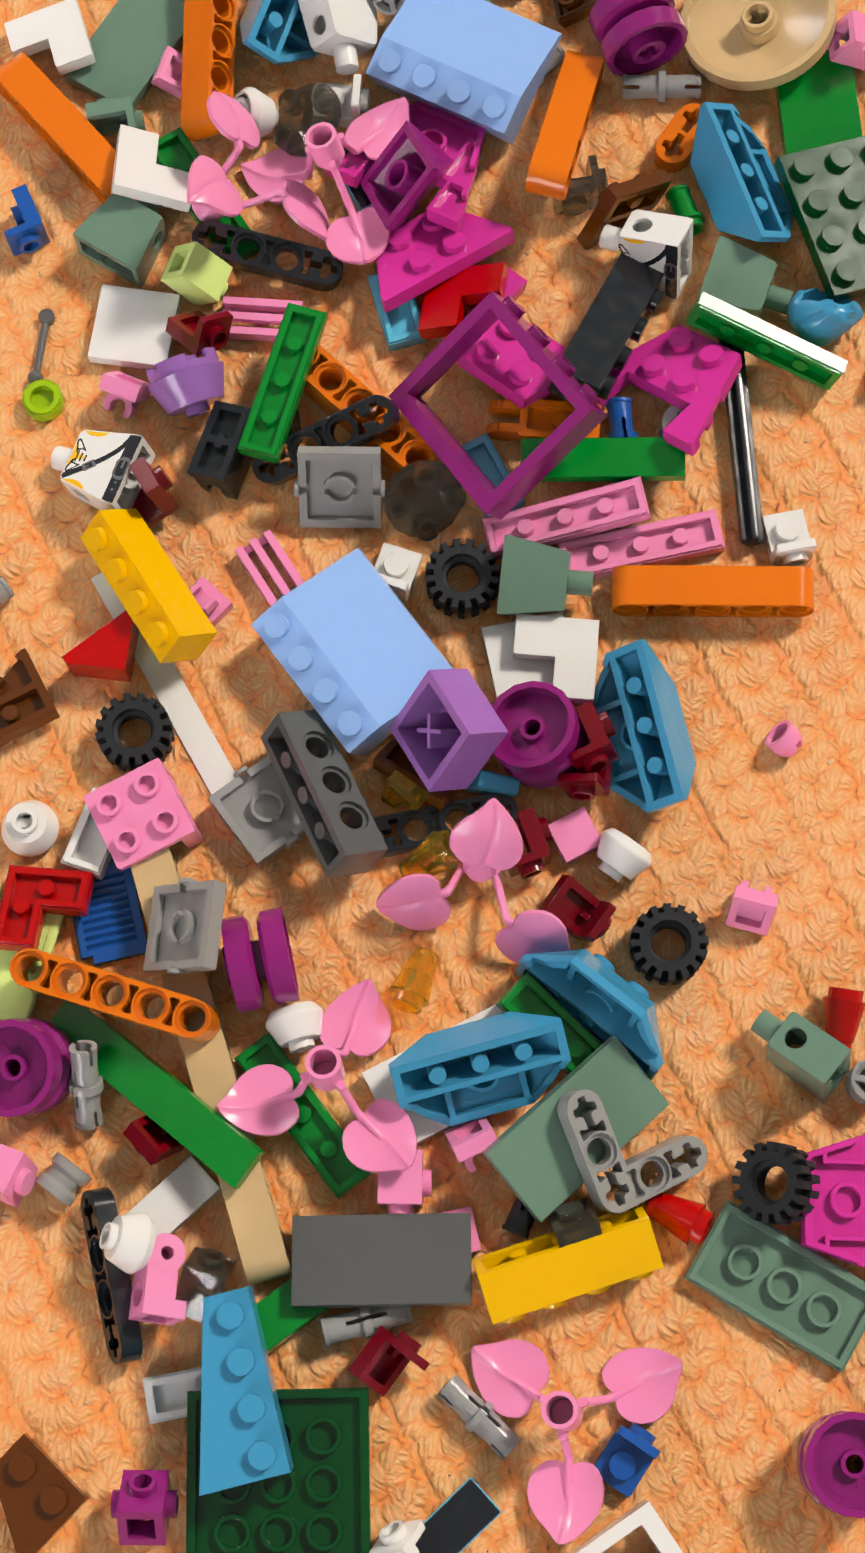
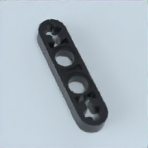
(269, 249)
(323, 435)
(434, 819)
(111, 1283)

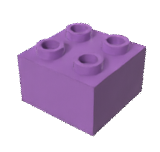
(448, 729)

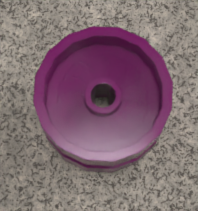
(637, 33)
(540, 733)
(252, 960)
(32, 1066)
(823, 1462)

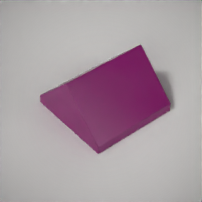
(404, 175)

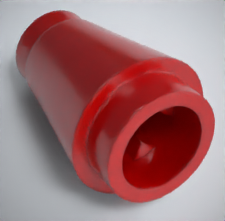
(843, 1014)
(681, 1217)

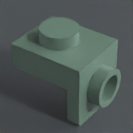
(110, 113)

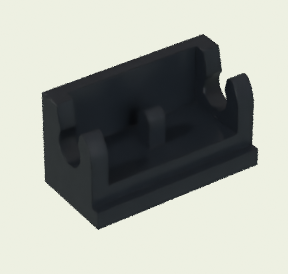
(217, 453)

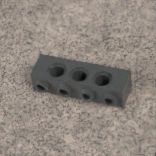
(323, 793)

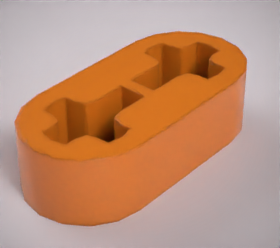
(674, 134)

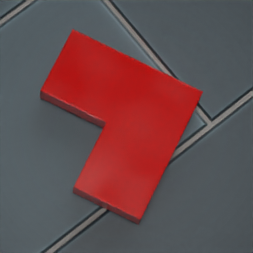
(446, 302)
(32, 894)

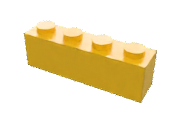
(148, 585)
(546, 1276)

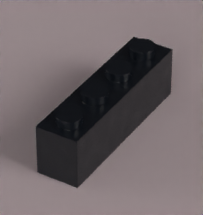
(612, 324)

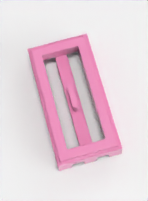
(261, 317)
(256, 546)

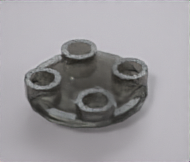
(302, 110)
(423, 499)

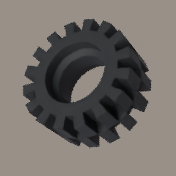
(458, 555)
(122, 712)
(668, 918)
(753, 1179)

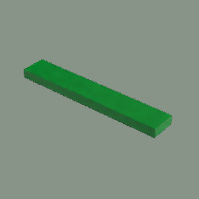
(163, 1096)

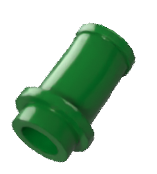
(683, 205)

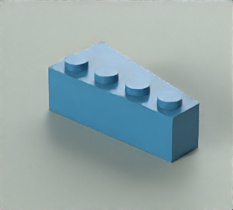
(240, 1407)

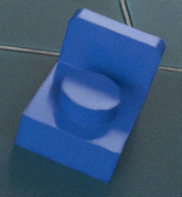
(30, 232)
(626, 1458)

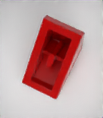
(107, 652)

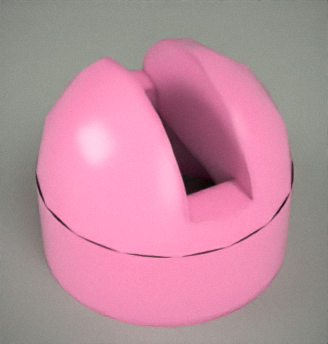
(784, 739)

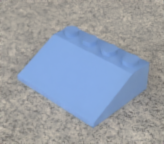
(465, 61)
(350, 649)

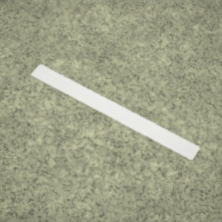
(178, 703)

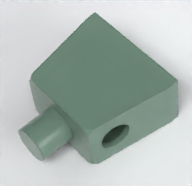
(123, 237)
(744, 279)
(538, 578)
(815, 1065)

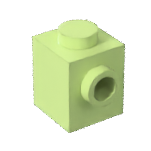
(197, 274)

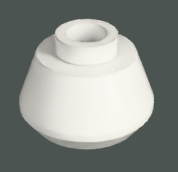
(260, 108)
(30, 828)
(621, 855)
(296, 1026)
(129, 1241)

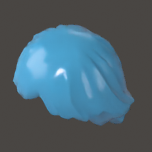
(820, 318)

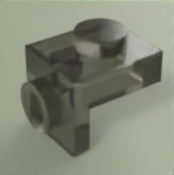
(583, 191)
(574, 1222)
(202, 1276)

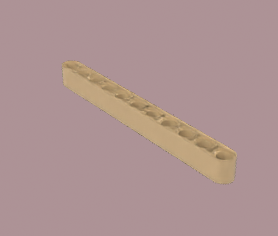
(212, 1077)

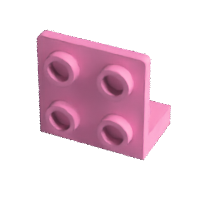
(141, 814)

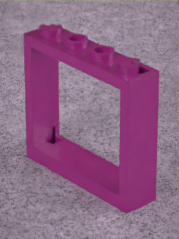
(586, 416)

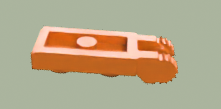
(534, 421)

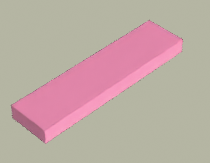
(571, 516)
(647, 544)

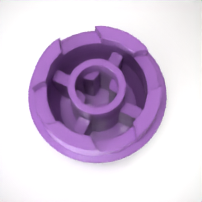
(188, 383)

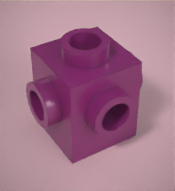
(144, 1497)

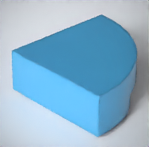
(491, 782)

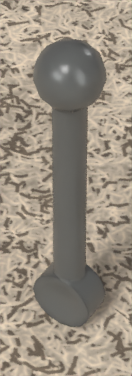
(47, 319)

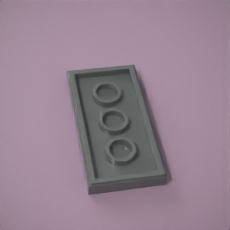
(381, 1260)

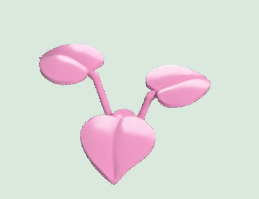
(217, 197)
(362, 234)
(485, 846)
(354, 1023)
(510, 1377)

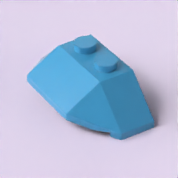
(276, 31)
(738, 177)
(651, 731)
(600, 1001)
(480, 1067)

